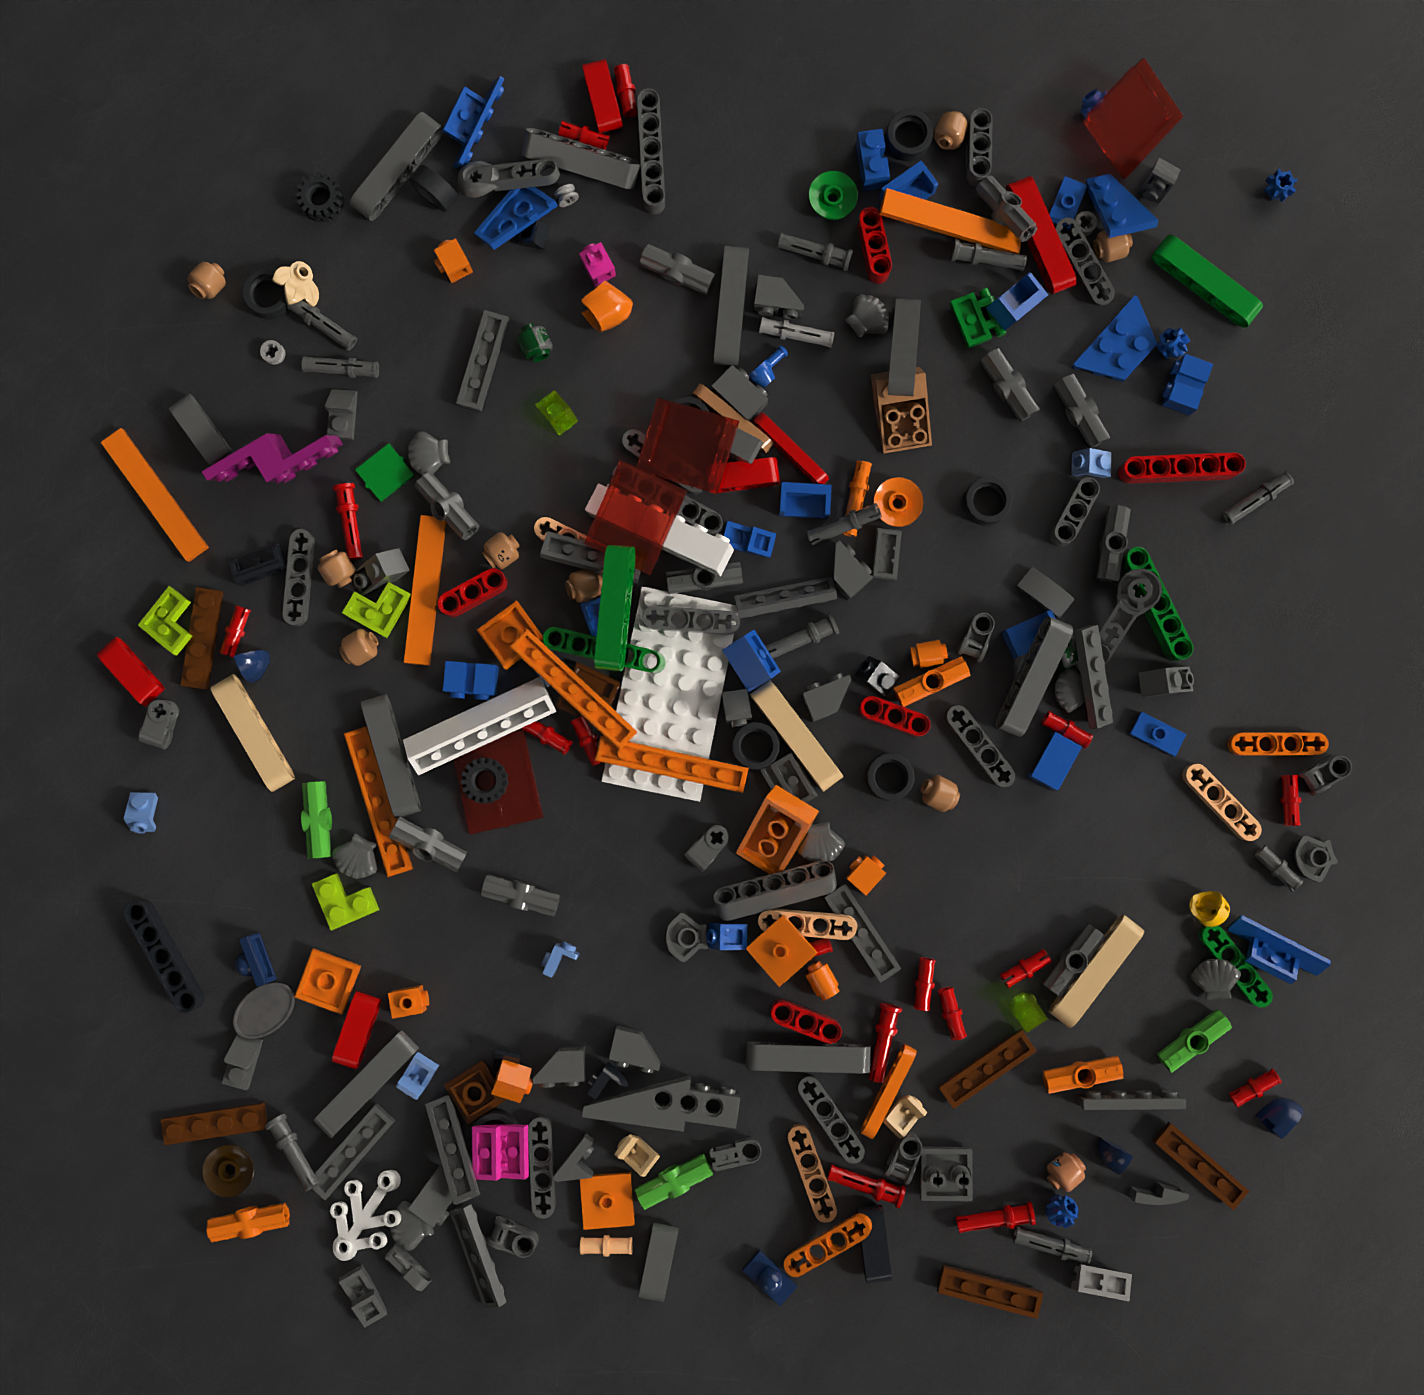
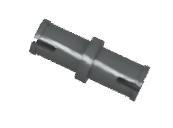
(1278, 868)

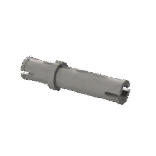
(796, 332)

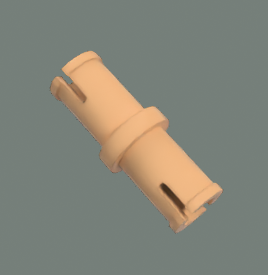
(606, 1245)

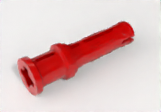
(353, 551)
(886, 1030)
(880, 1186)
(1007, 1217)

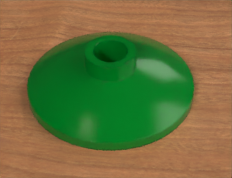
(833, 184)

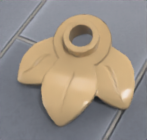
(295, 285)

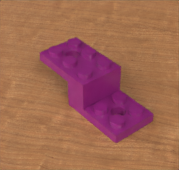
(273, 459)

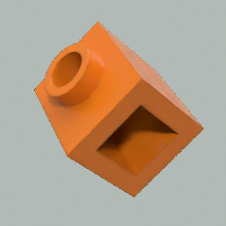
(452, 260)
(865, 873)
(408, 1001)
(512, 1081)

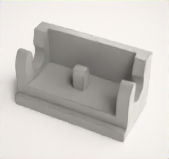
(1102, 1282)

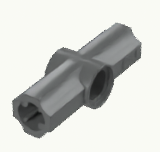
(1006, 208)
(677, 269)
(1009, 385)
(1081, 411)
(447, 506)
(1115, 528)
(687, 580)
(427, 844)
(520, 895)
(1084, 946)

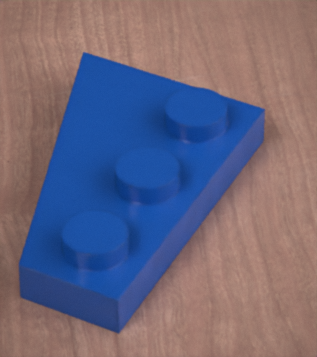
(1118, 207)
(514, 214)

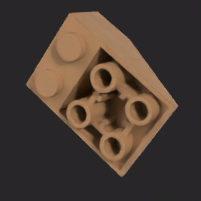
(902, 419)

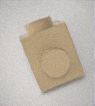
(904, 1115)
(637, 1154)

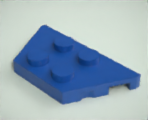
(1120, 344)

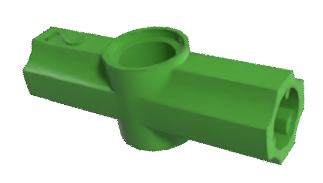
(316, 819)
(1207, 1030)
(673, 1181)

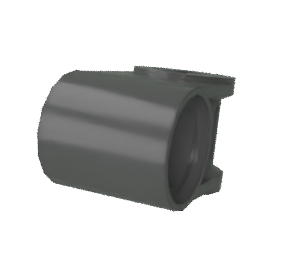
(976, 638)
(159, 727)
(1321, 775)
(704, 850)
(903, 1162)
(510, 1237)

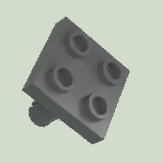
(946, 1174)

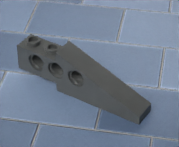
(643, 1109)

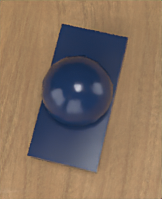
(255, 960)
(769, 1277)

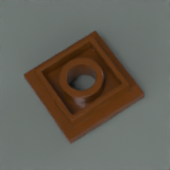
(477, 1076)

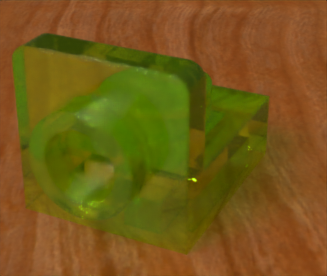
(557, 412)
(1027, 1011)

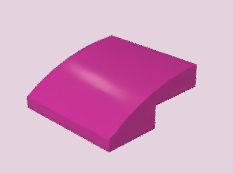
(500, 1151)

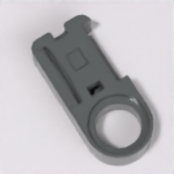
(732, 1156)
(408, 1267)

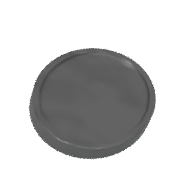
(264, 1010)

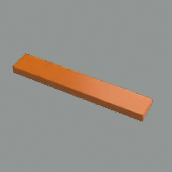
(948, 221)
(154, 495)
(425, 591)
(573, 689)
(673, 765)
(393, 854)

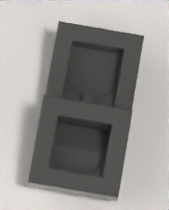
(1045, 592)
(1163, 1195)
(363, 1295)

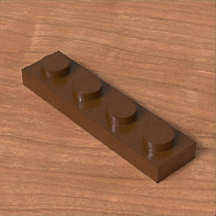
(202, 643)
(987, 1068)
(214, 1123)
(1201, 1165)
(990, 1291)

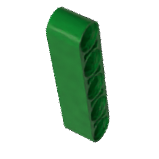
(1207, 281)
(614, 608)
(1166, 613)
(570, 639)

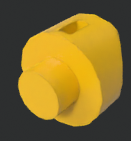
(1209, 908)

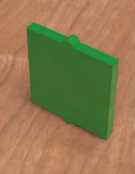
(385, 472)

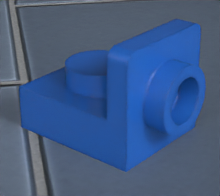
(727, 936)

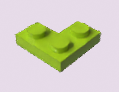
(381, 615)
(162, 618)
(341, 908)

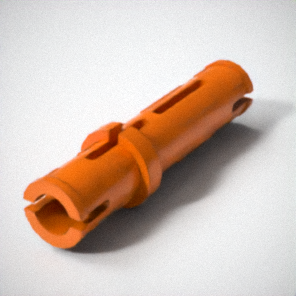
(858, 490)

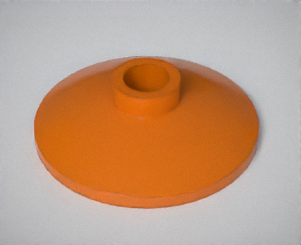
(904, 491)

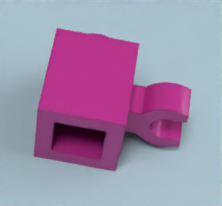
(597, 263)

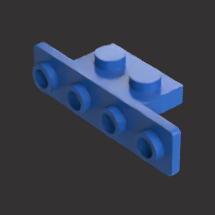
(468, 117)
(1275, 952)

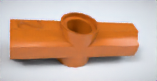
(945, 674)
(1067, 1077)
(248, 1222)

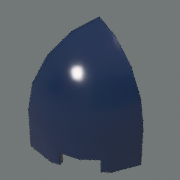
(253, 664)
(1280, 1116)
(1113, 1156)

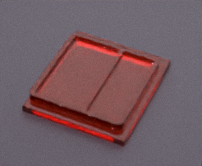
(1132, 118)
(687, 445)
(636, 514)
(520, 800)

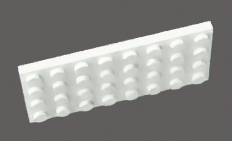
(680, 703)

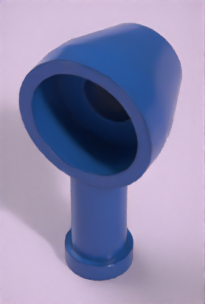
(763, 373)

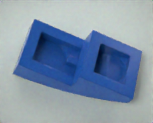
(749, 540)

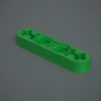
(1239, 962)

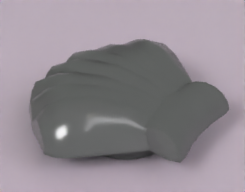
(868, 316)
(427, 453)
(1069, 689)
(820, 843)
(355, 858)
(1314, 858)
(685, 937)
(1216, 978)
(410, 1229)

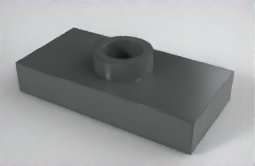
(886, 554)

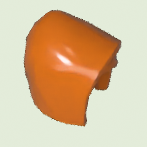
(606, 307)

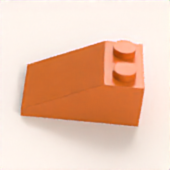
(777, 831)

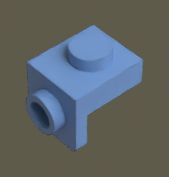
(1091, 462)
(140, 812)
(553, 959)
(417, 1076)

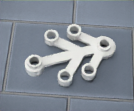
(362, 1217)

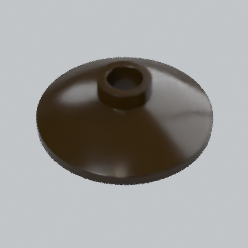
(218, 1177)

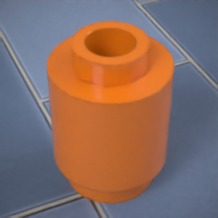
(928, 654)
(822, 980)

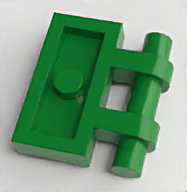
(971, 320)

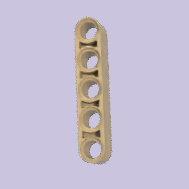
(252, 732)
(796, 735)
(1118, 944)

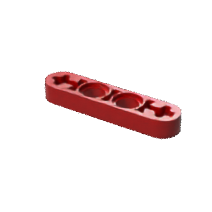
(790, 449)

